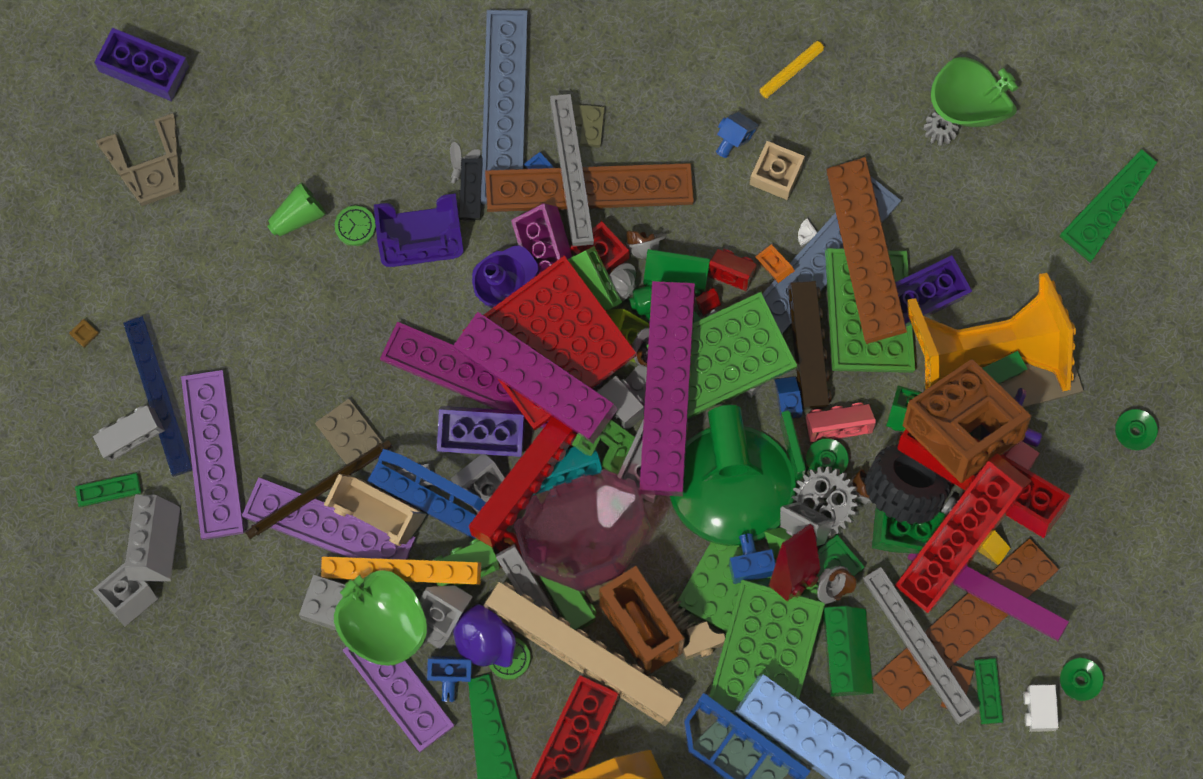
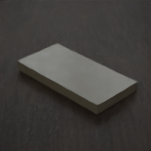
(1040, 386)

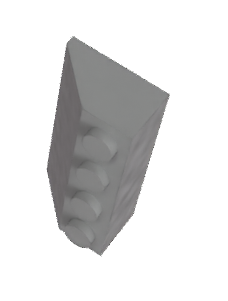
(152, 539)

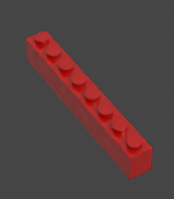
(522, 482)

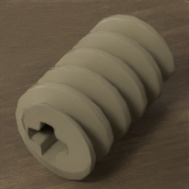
(674, 612)

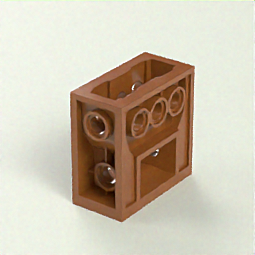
(954, 408)
(613, 601)

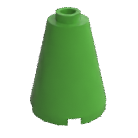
(295, 211)

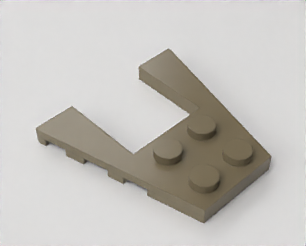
(155, 177)

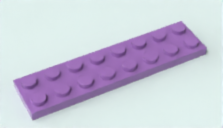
(212, 455)
(323, 526)

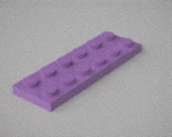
(405, 700)

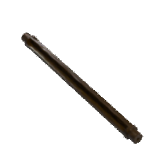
(317, 490)

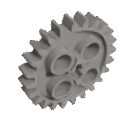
(811, 489)

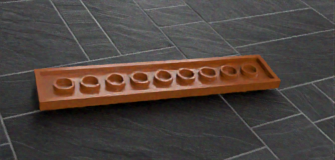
(604, 187)
(866, 251)
(966, 624)

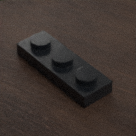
(470, 189)

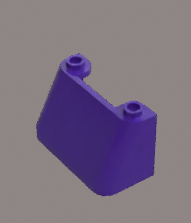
(420, 234)

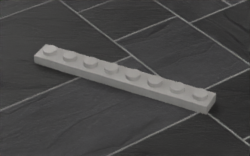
(571, 170)
(919, 645)

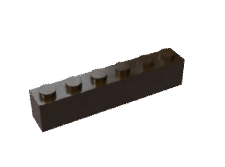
(808, 345)

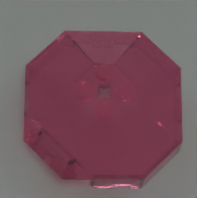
(587, 510)

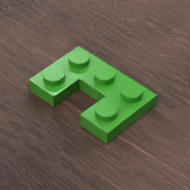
(619, 445)

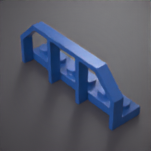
(423, 498)
(743, 732)

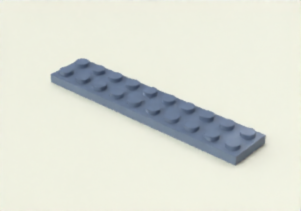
(504, 92)
(811, 262)

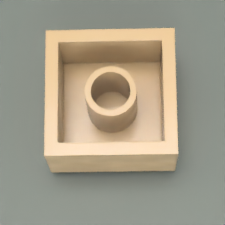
(777, 170)

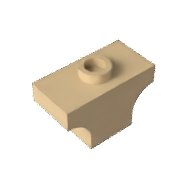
(702, 641)

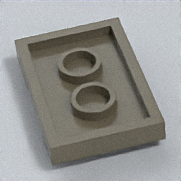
(348, 432)

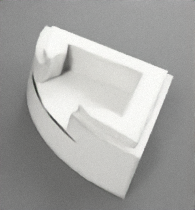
(806, 232)

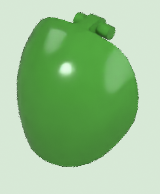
(971, 95)
(380, 618)

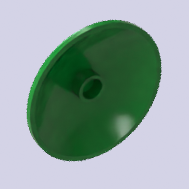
(733, 481)

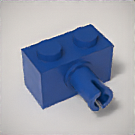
(735, 131)
(751, 564)
(448, 671)

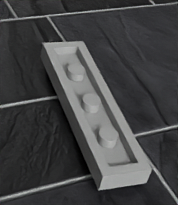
(522, 578)

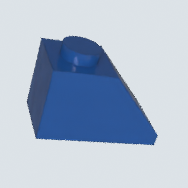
(789, 396)

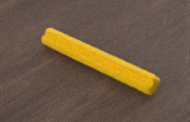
(791, 69)

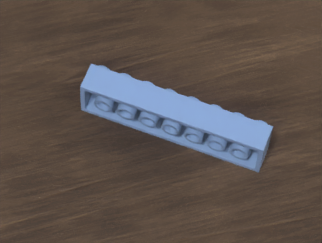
(809, 734)

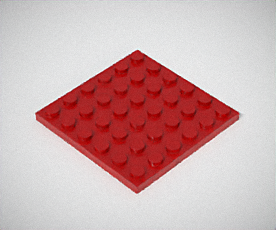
(565, 325)

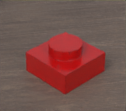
(708, 301)

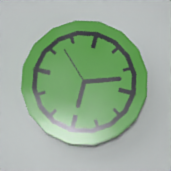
(355, 225)
(520, 664)

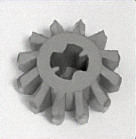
(938, 133)

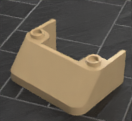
(376, 507)

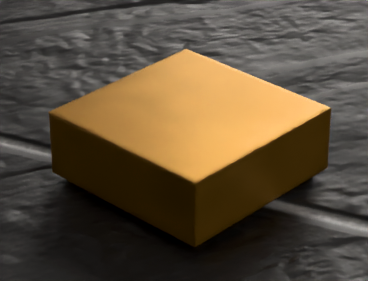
(83, 333)

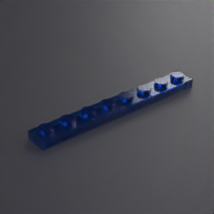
(157, 395)

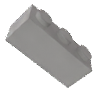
(128, 432)

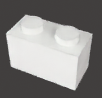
(1041, 708)

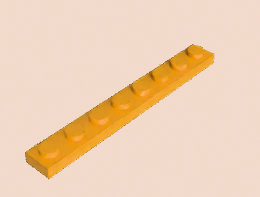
(406, 569)

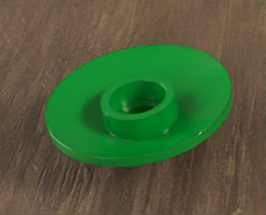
(1140, 420)
(827, 449)
(1089, 672)

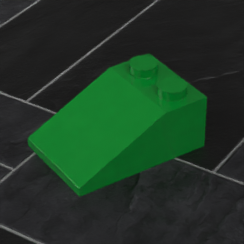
(902, 537)

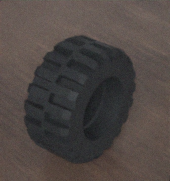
(905, 487)

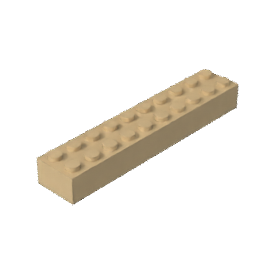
(583, 654)

